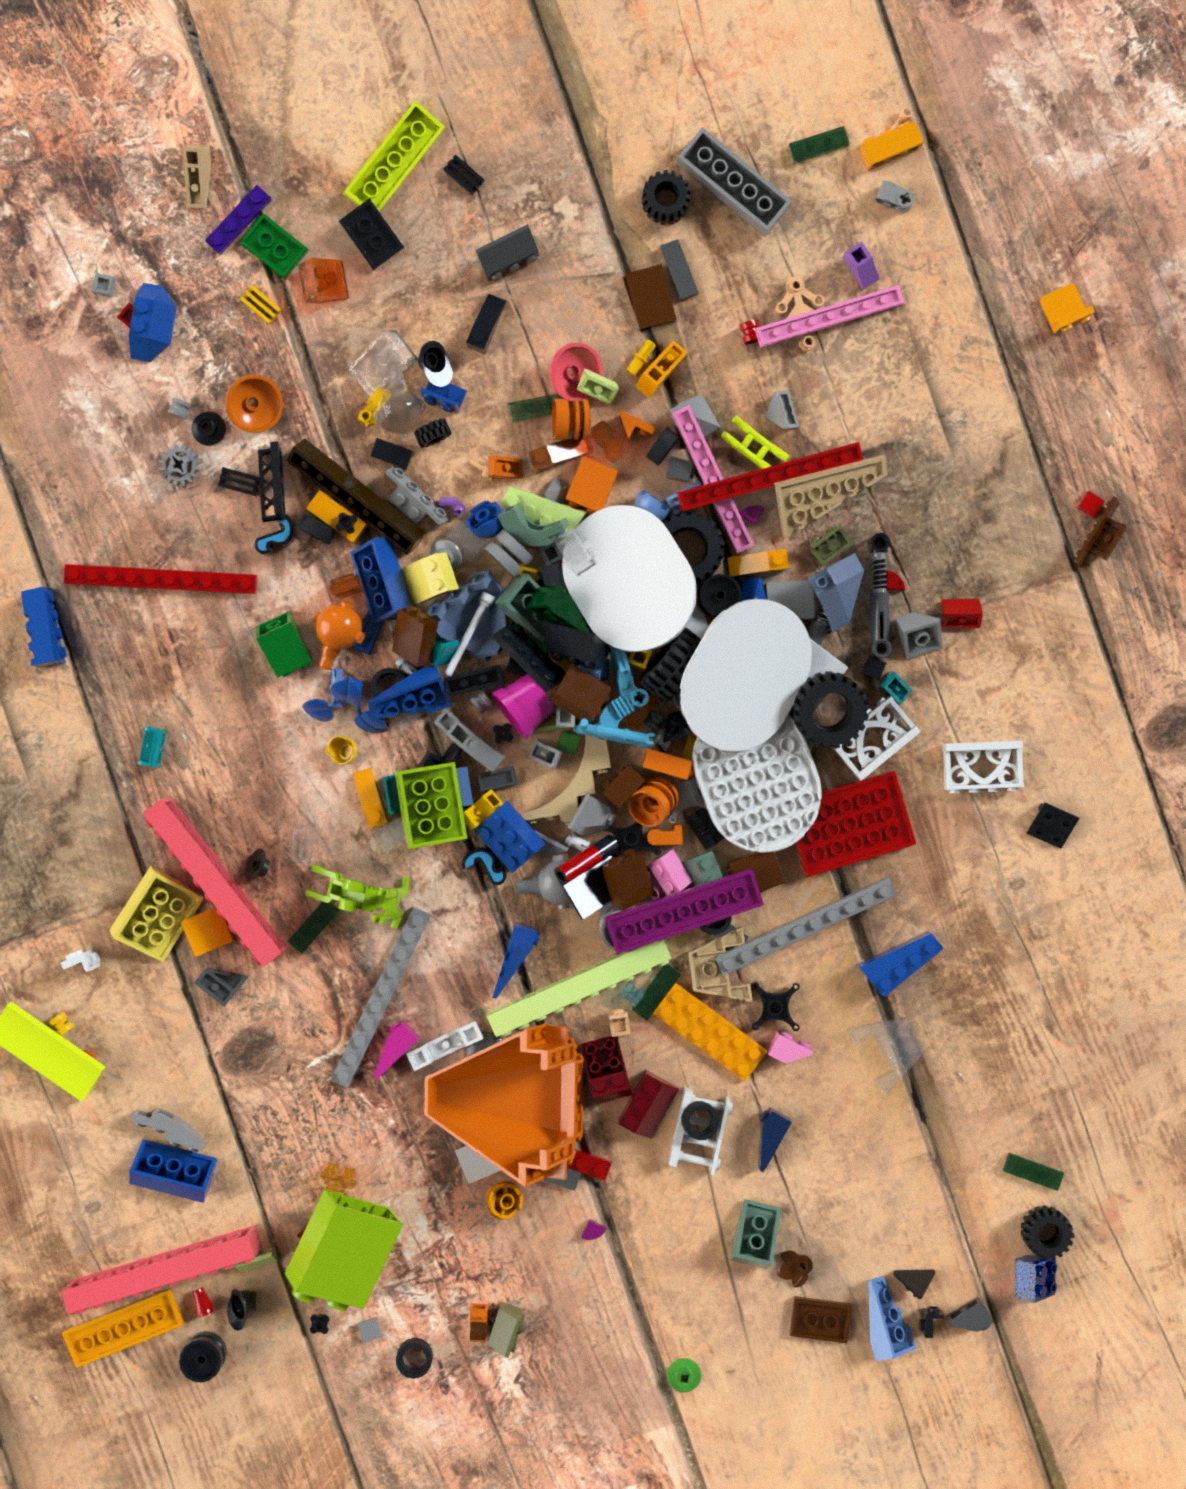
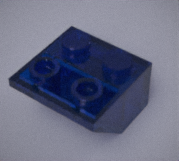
(1035, 1278)

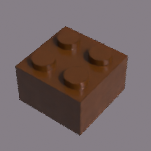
(623, 785)

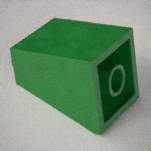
(283, 644)

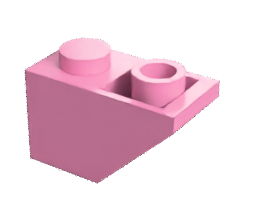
(787, 1049)

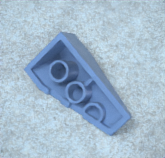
(888, 1332)

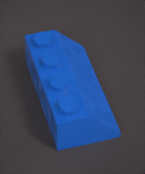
(379, 569)
(172, 1171)

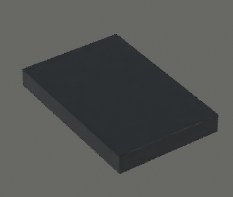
(371, 234)

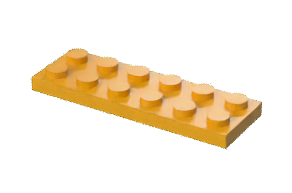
(710, 1032)
(123, 1328)

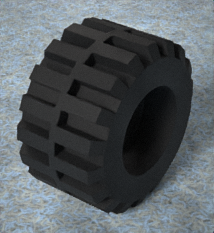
(666, 182)
(1057, 1243)

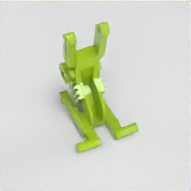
(356, 895)

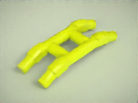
(752, 434)

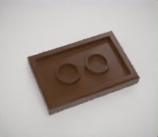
(650, 297)
(820, 1319)

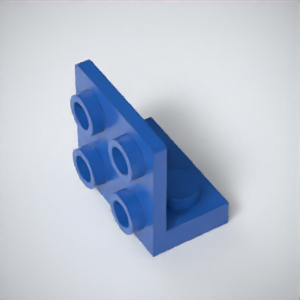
(448, 397)

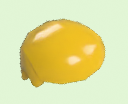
(342, 750)

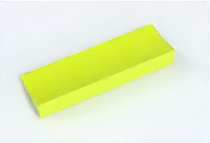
(395, 157)
(48, 1052)

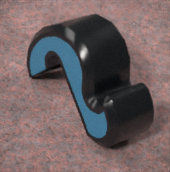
(280, 538)
(488, 861)

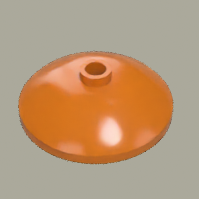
(266, 406)

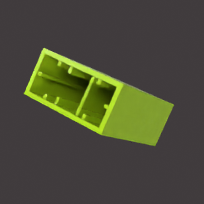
(342, 1251)

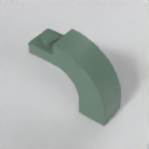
(527, 532)

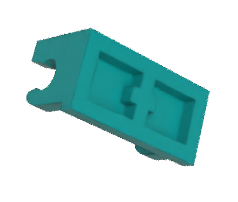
(152, 747)
(391, 794)

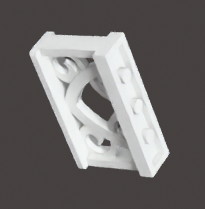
(901, 738)
(1002, 747)

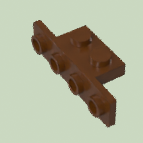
(1103, 537)

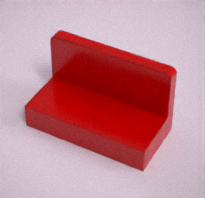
(961, 613)

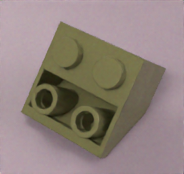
(505, 1329)

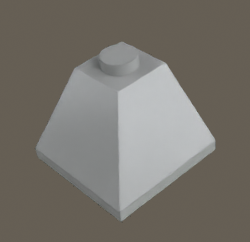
(702, 413)
(918, 634)
(592, 817)

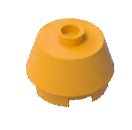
(504, 1200)

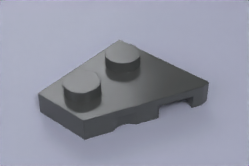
(220, 984)

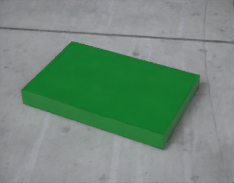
(274, 246)

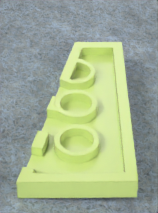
(540, 509)

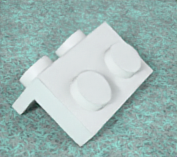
(89, 959)

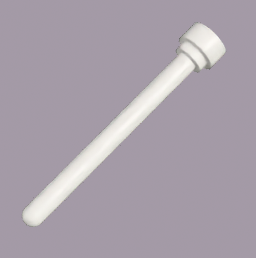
(485, 601)

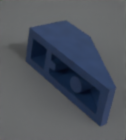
(772, 1130)

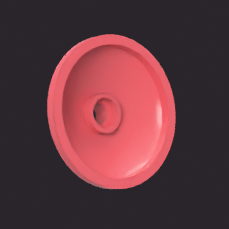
(577, 357)

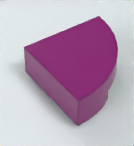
(752, 513)
(593, 1230)

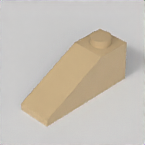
(197, 174)

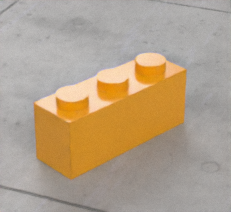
(891, 145)
(328, 510)

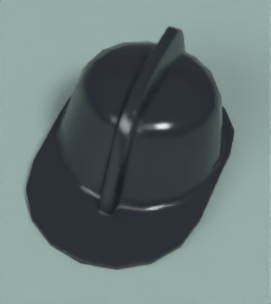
(435, 364)
(240, 1307)

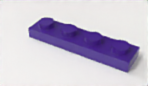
(238, 220)

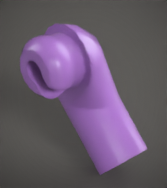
(454, 503)

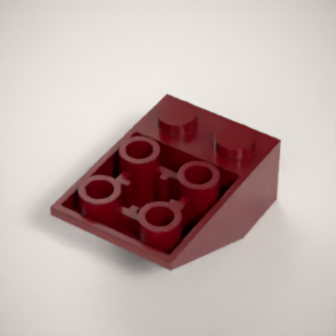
(606, 1069)

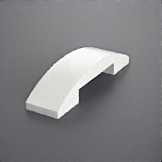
(444, 1045)

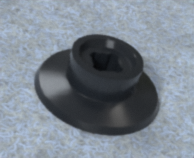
(216, 431)

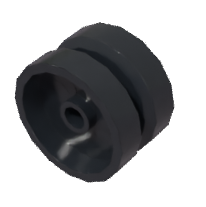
(715, 584)
(203, 1356)

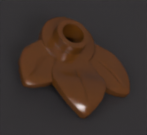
(792, 1270)

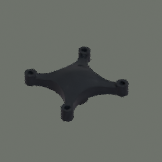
(632, 838)
(775, 1006)

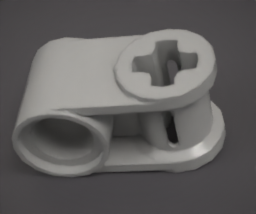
(893, 195)

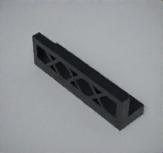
(276, 483)

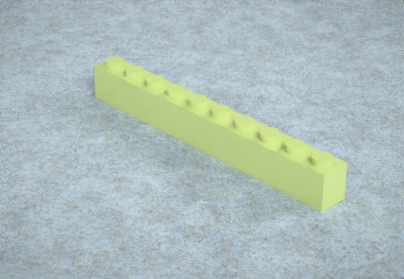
(577, 986)

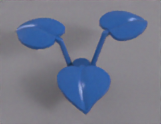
(350, 692)

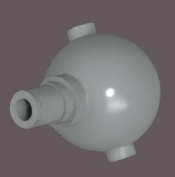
(546, 884)

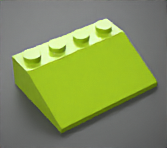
(430, 805)

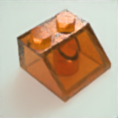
(323, 280)

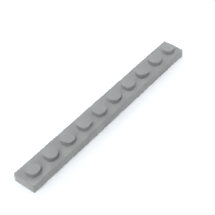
(805, 926)
(381, 997)

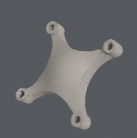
(688, 797)

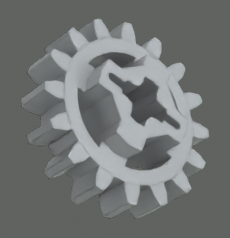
(187, 461)

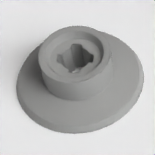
(453, 552)

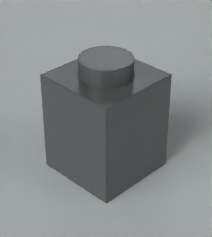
(680, 470)

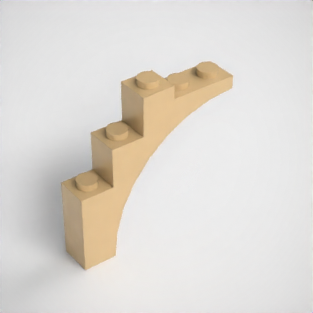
(566, 804)

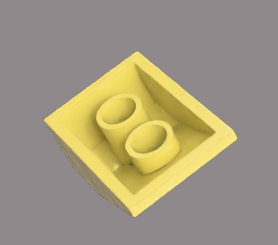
(429, 578)

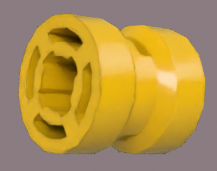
(61, 1024)

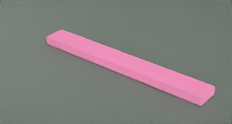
(829, 316)
(710, 473)

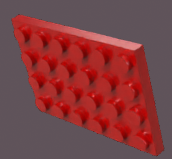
(856, 825)

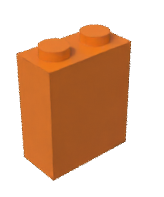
(591, 486)
(668, 764)

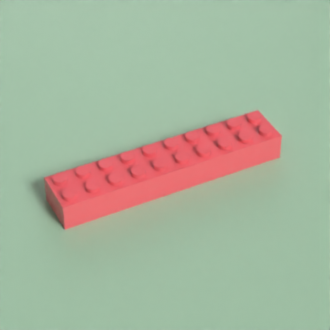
(215, 881)
(161, 1270)

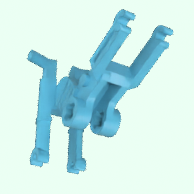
(619, 708)

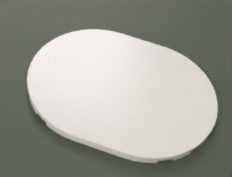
(641, 581)
(745, 674)
(760, 794)

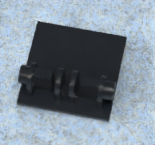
(676, 727)
(1052, 825)
(704, 828)

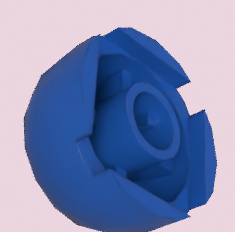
(484, 520)

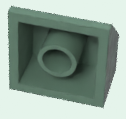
(702, 868)

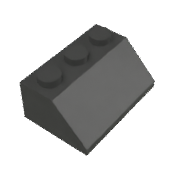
(507, 253)

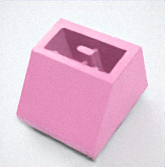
(667, 875)

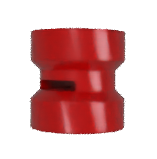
(748, 329)

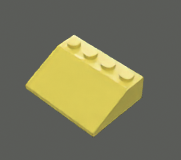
(155, 913)

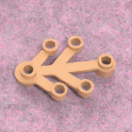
(800, 307)

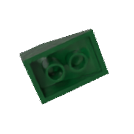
(556, 607)

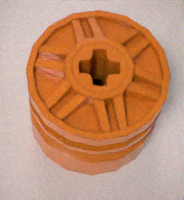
(570, 419)
(653, 801)

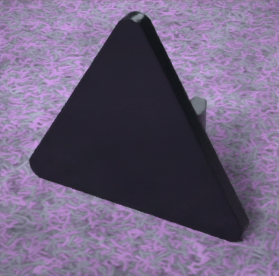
(915, 1280)

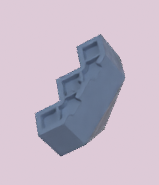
(838, 590)
(458, 609)

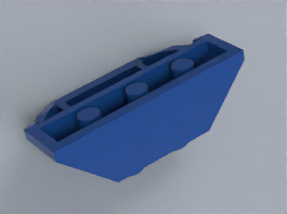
(151, 322)

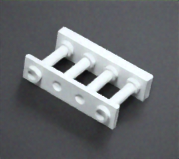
(680, 1136)

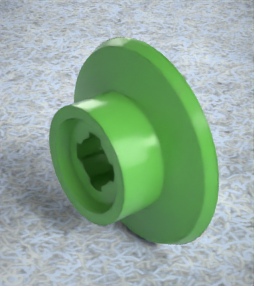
(684, 1367)

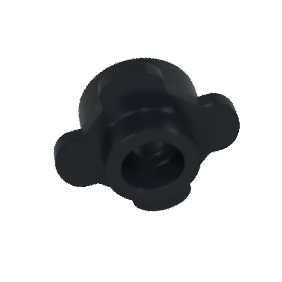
(341, 523)
(499, 729)
(323, 1319)

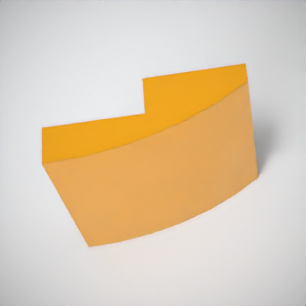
(206, 932)

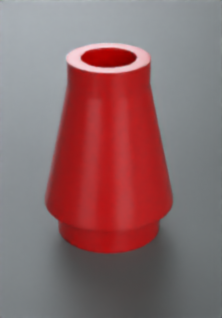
(202, 1302)

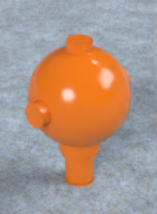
(337, 629)

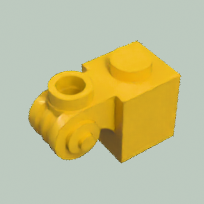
(367, 415)

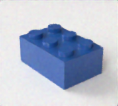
(509, 836)

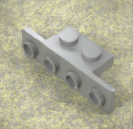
(412, 500)

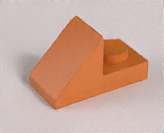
(632, 423)
(504, 467)

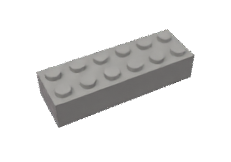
(733, 182)

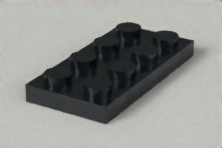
(529, 656)

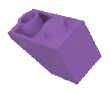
(861, 265)

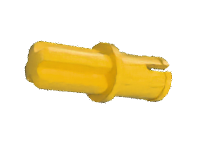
(640, 358)

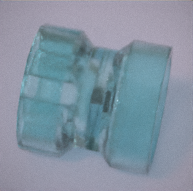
(631, 993)

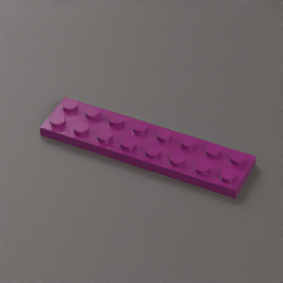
(684, 911)

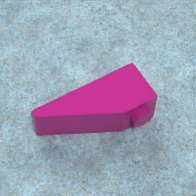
(397, 1043)

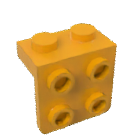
(1065, 308)

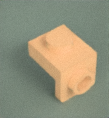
(619, 1022)

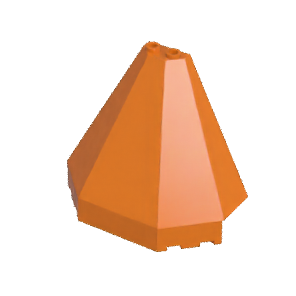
(515, 1102)

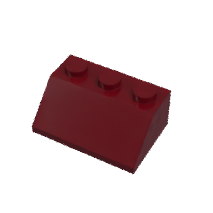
(647, 1105)

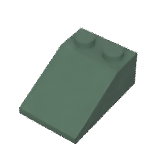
(514, 605)
(756, 1234)

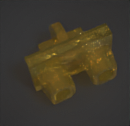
(330, 1175)

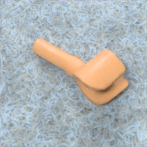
(902, 118)
(485, 474)

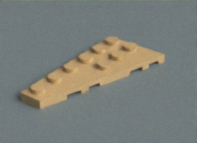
(818, 493)

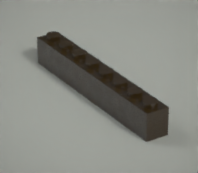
(355, 496)

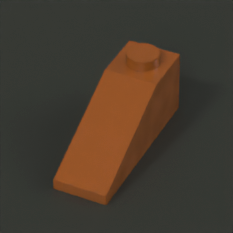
(557, 453)

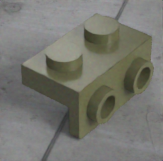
(830, 545)

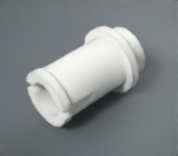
(406, 666)
(574, 841)

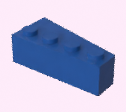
(43, 627)
(899, 962)

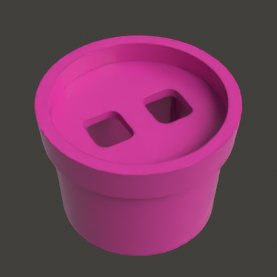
(524, 705)

